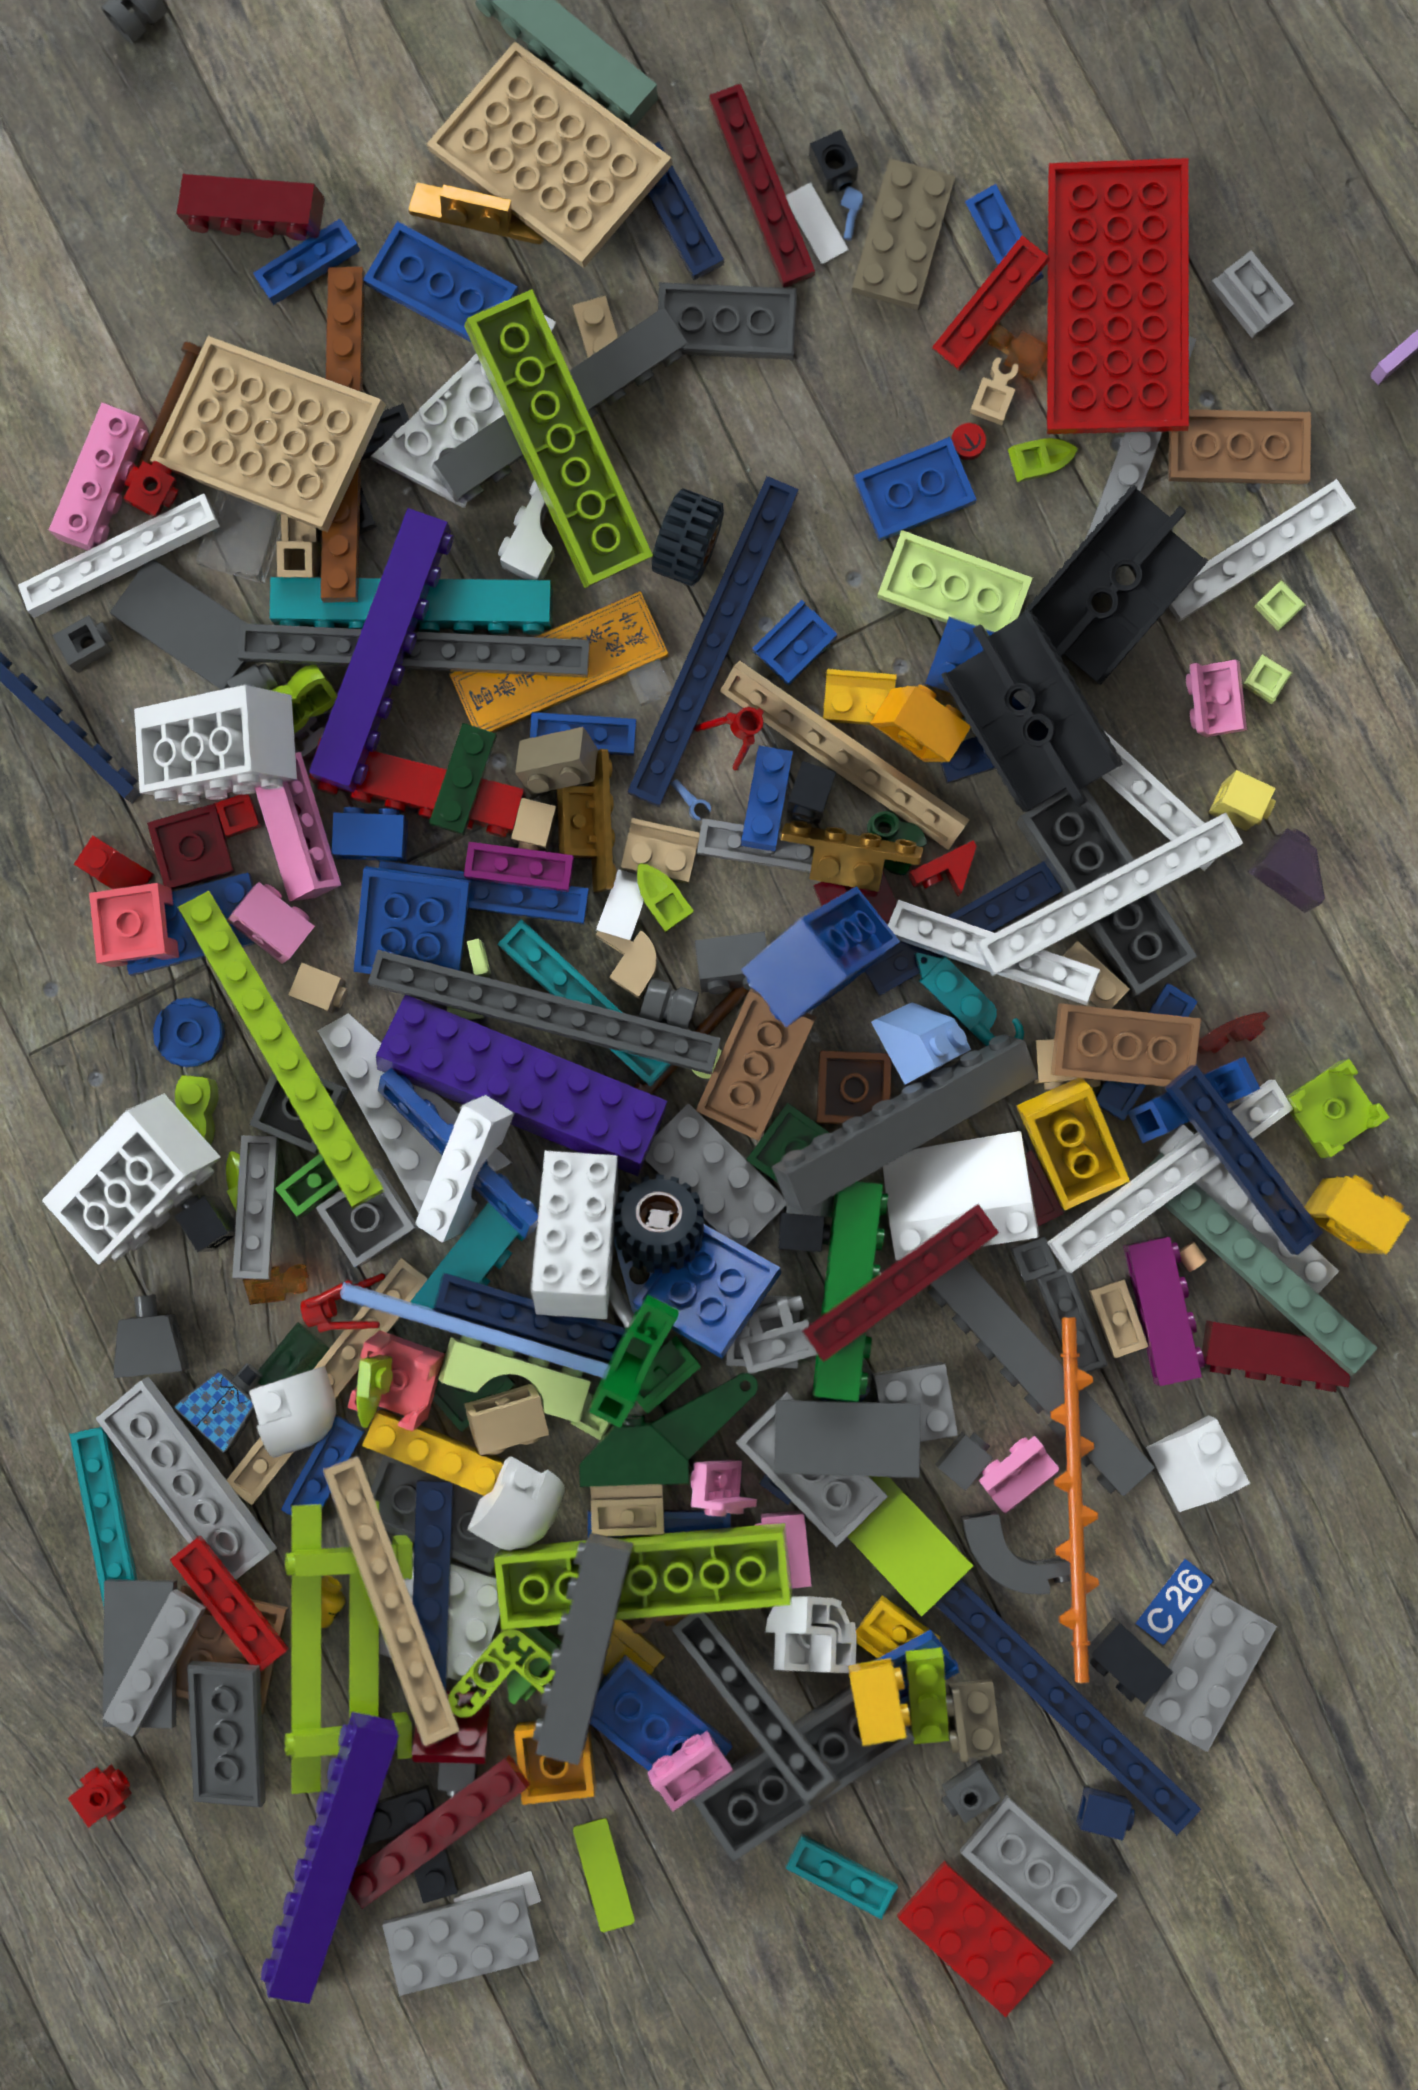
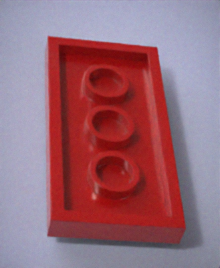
(975, 1938)

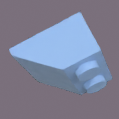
(920, 1039)

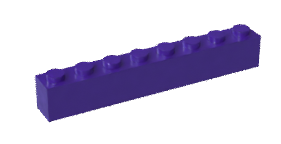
(381, 650)
(330, 1857)

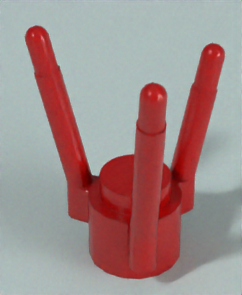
(743, 726)
(321, 1308)

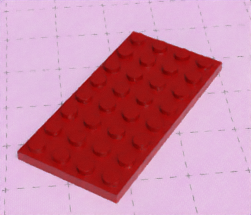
(1118, 296)

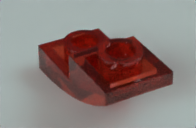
(1240, 1028)

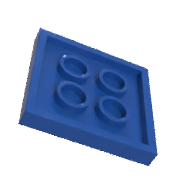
(411, 917)
(713, 1291)

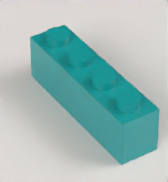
(474, 1255)

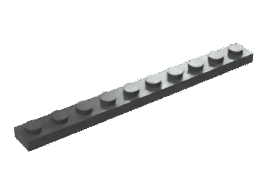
(430, 651)
(544, 1012)

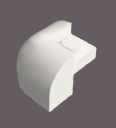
(294, 1411)
(518, 1507)
(812, 1635)

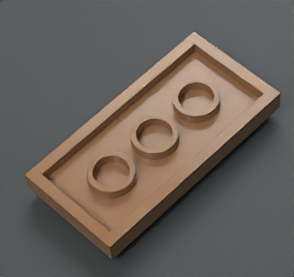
(1242, 447)
(1123, 1045)
(753, 1067)

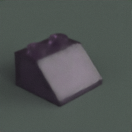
(1291, 869)

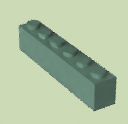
(576, 55)

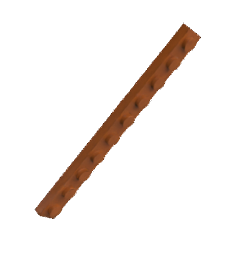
(344, 367)

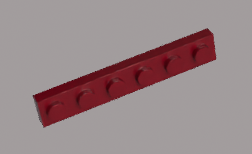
(762, 185)
(900, 1282)
(437, 1831)

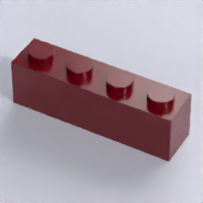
(250, 206)
(1270, 1353)

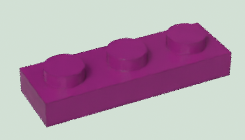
(519, 866)

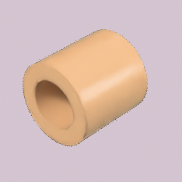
(1192, 1256)

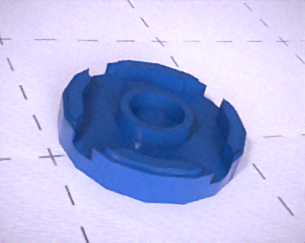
(189, 1032)

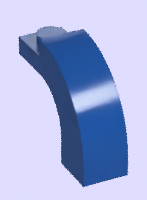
(1164, 1115)

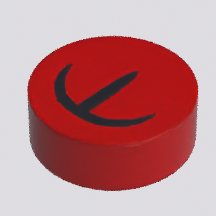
(969, 441)

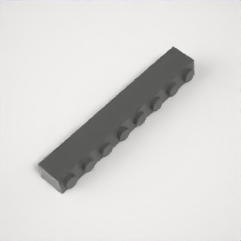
(597, 380)
(904, 1122)
(1038, 1372)

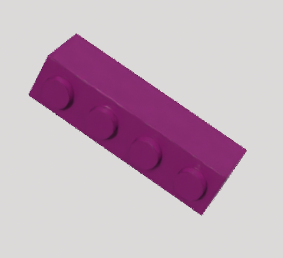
(1163, 1310)

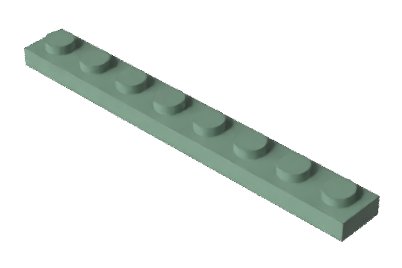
(1271, 1277)

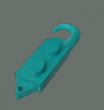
(961, 997)

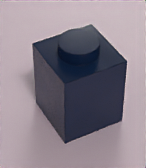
(1105, 1813)

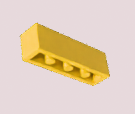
(433, 1453)

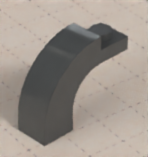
(988, 1547)

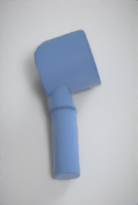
(852, 200)
(689, 799)

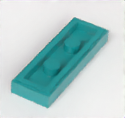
(841, 1876)

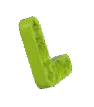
(505, 1662)

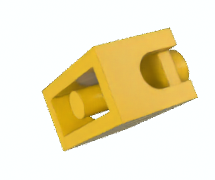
(877, 1701)

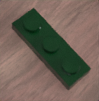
(463, 779)

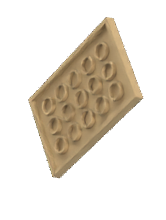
(550, 152)
(268, 433)

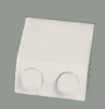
(1197, 1464)

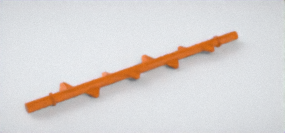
(1079, 1514)

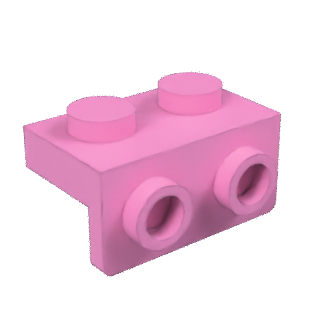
(1216, 698)
(1018, 1474)
(718, 1488)
(689, 1770)

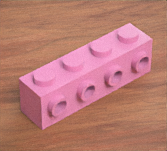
(99, 478)
(298, 837)

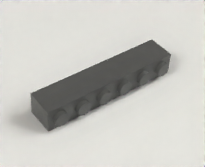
(583, 1649)
(757, 1708)

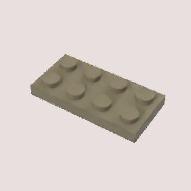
(903, 234)

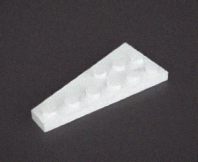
(444, 422)
(407, 1150)

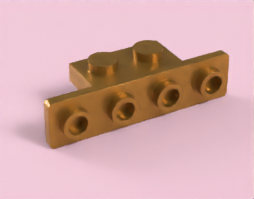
(470, 211)
(586, 823)
(849, 857)

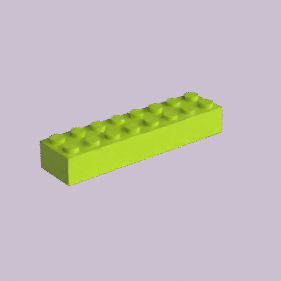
(557, 438)
(663, 1577)

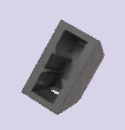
(148, 1342)

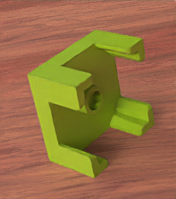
(1334, 1109)

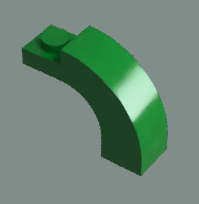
(631, 1361)

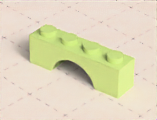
(472, 1365)

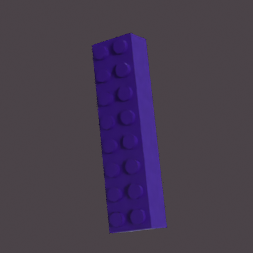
(540, 1088)

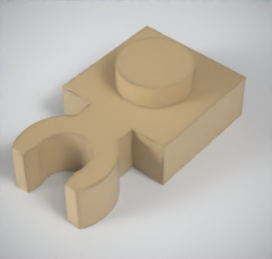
(994, 396)

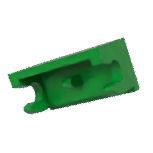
(666, 1373)

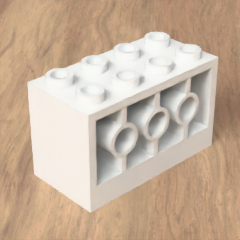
(215, 744)
(132, 1179)
(575, 1235)

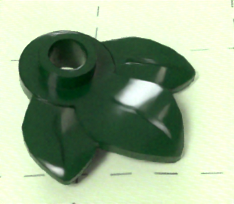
(898, 831)

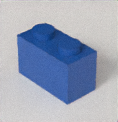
(369, 835)

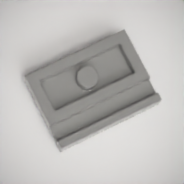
(1251, 294)

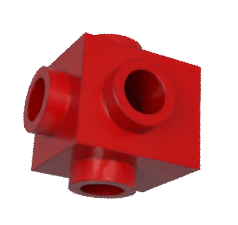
(151, 501)
(101, 1794)

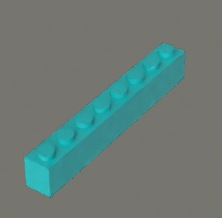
(452, 605)

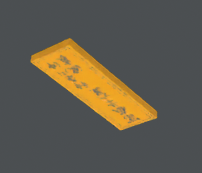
(619, 638)

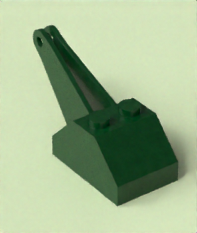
(661, 1449)

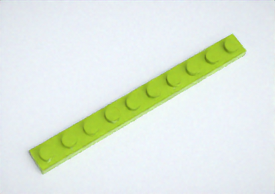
(281, 1050)

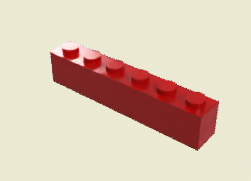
(417, 786)

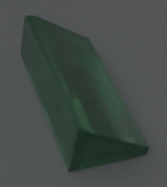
(294, 1355)

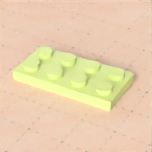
(952, 584)

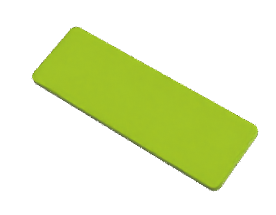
(603, 1875)

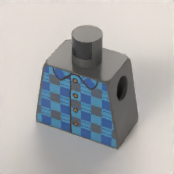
(221, 1405)

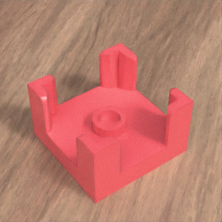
(131, 924)
(413, 1381)

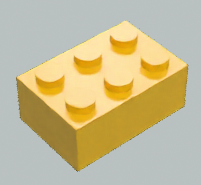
(1073, 1143)
(1356, 1214)

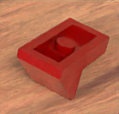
(954, 864)
(111, 866)

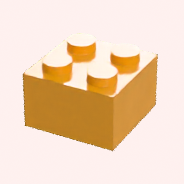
(921, 723)
(550, 1777)

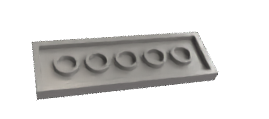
(184, 1477)

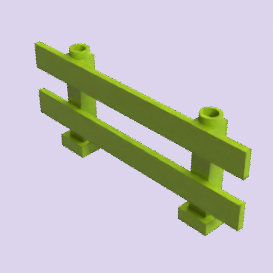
(306, 1566)

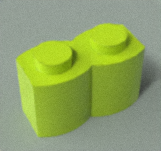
(310, 694)
(197, 1101)

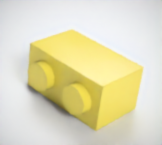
(1244, 800)

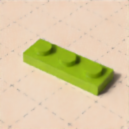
(927, 1695)

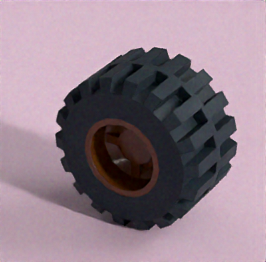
(687, 537)
(659, 1223)

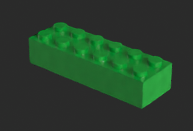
(849, 1267)

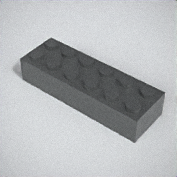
(1081, 847)
(759, 1799)

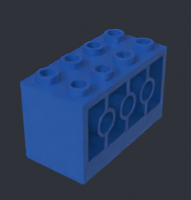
(819, 956)

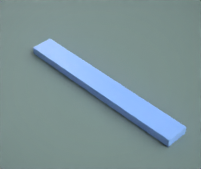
(470, 1329)

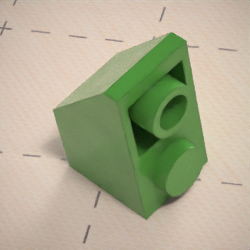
(517, 1685)

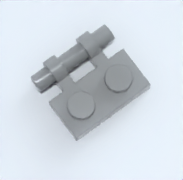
(778, 1345)

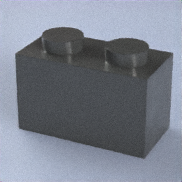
(724, 957)

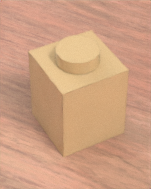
(534, 825)
(318, 988)

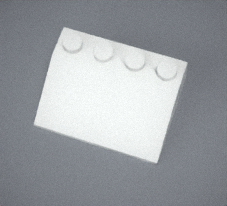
(944, 1180)

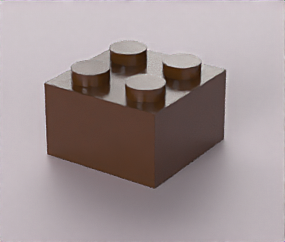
(851, 1084)

